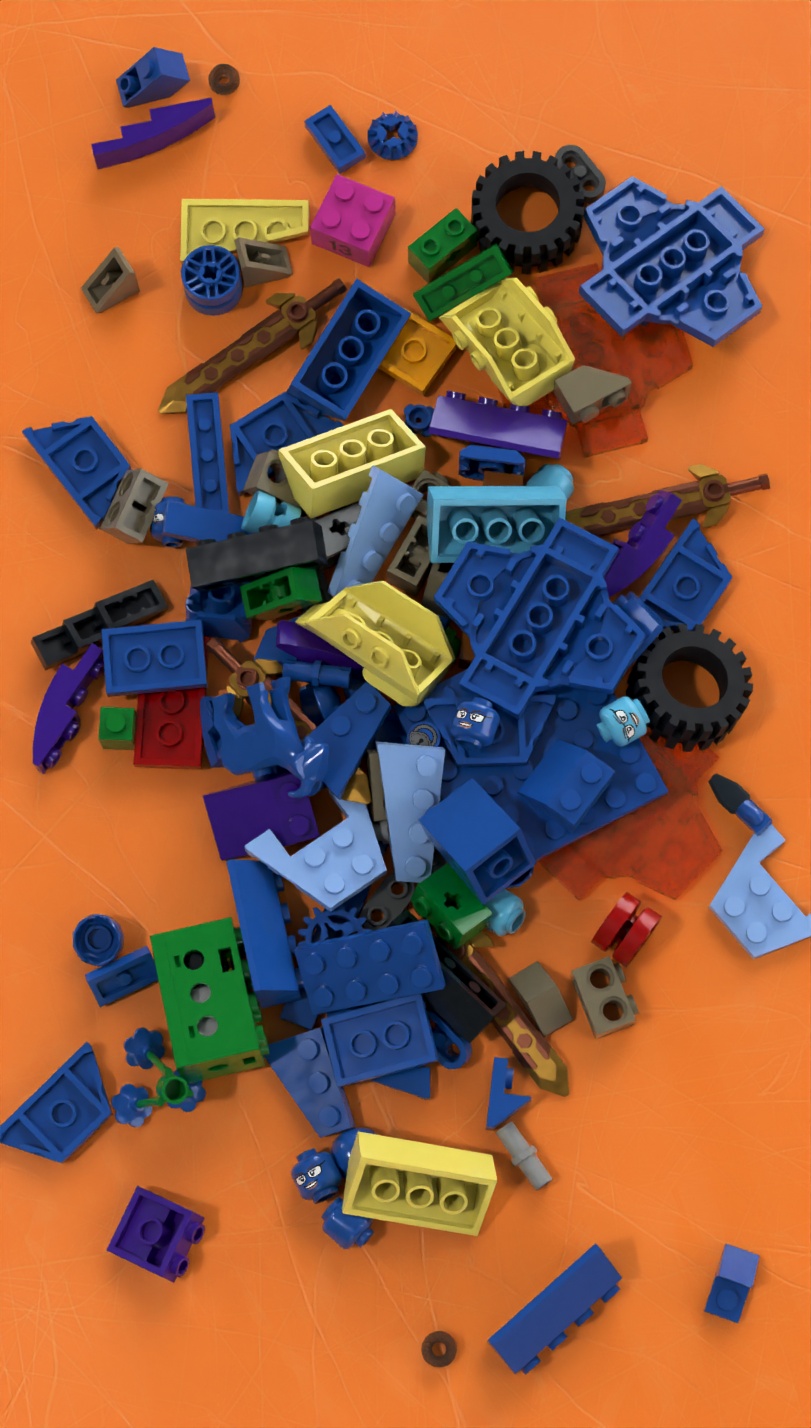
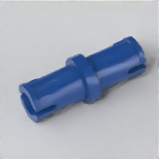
(318, 673)

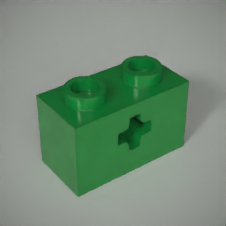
(442, 246)
(281, 593)
(450, 907)

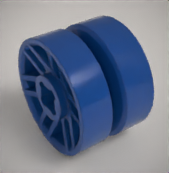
(212, 280)

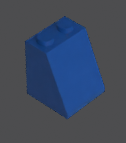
(478, 840)

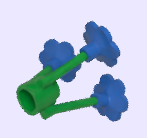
(133, 1103)

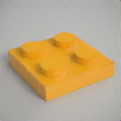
(418, 354)

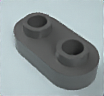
(584, 170)
(387, 902)

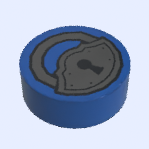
(424, 734)

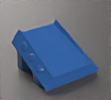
(477, 459)
(220, 612)

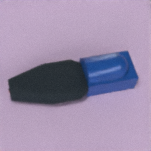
(738, 802)

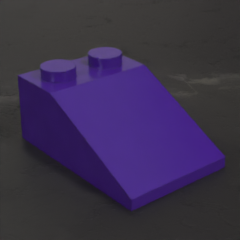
(256, 806)

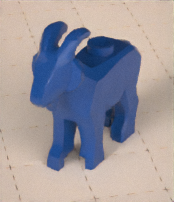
(270, 740)

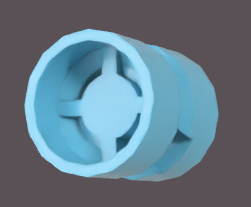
(265, 511)

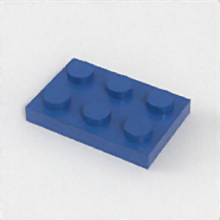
(154, 658)
(379, 1040)

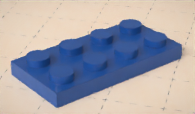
(370, 967)

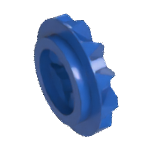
(393, 148)

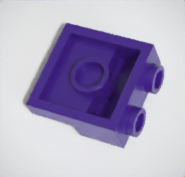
(157, 1234)

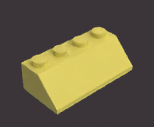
(336, 465)
(418, 1184)

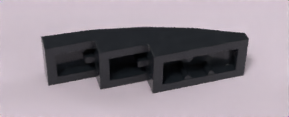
(80, 631)

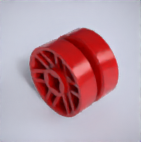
(626, 929)

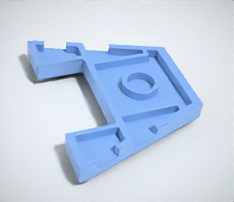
(332, 865)
(755, 905)

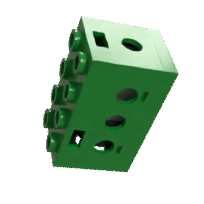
(209, 1000)

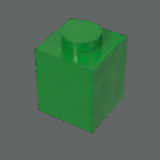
(117, 728)

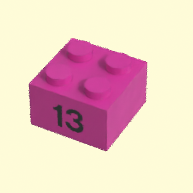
(353, 220)

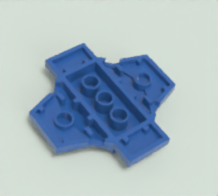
(671, 261)
(539, 618)

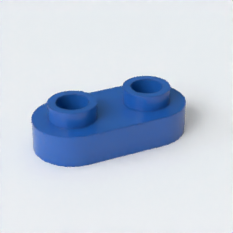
(444, 1038)

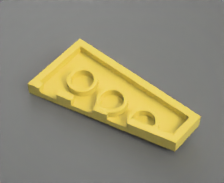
(224, 220)

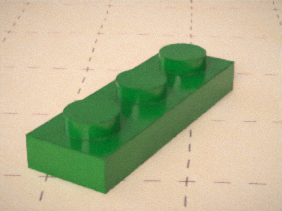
(462, 282)

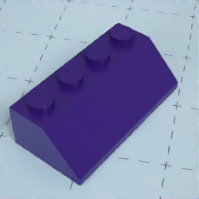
(498, 426)

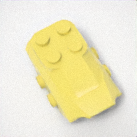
(512, 340)
(388, 636)

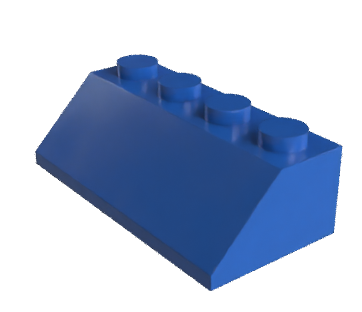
(348, 351)
(265, 932)
(555, 1309)

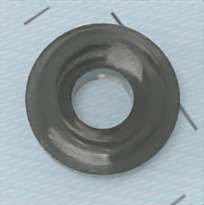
(224, 71)
(447, 1340)

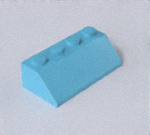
(490, 516)

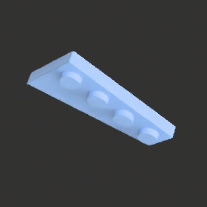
(380, 522)
(410, 787)

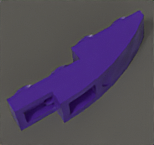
(645, 542)
(56, 716)

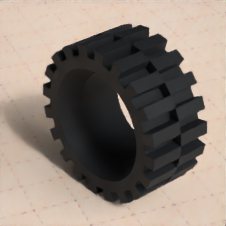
(535, 247)
(685, 723)

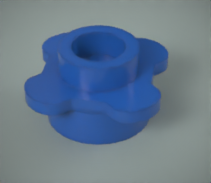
(418, 411)

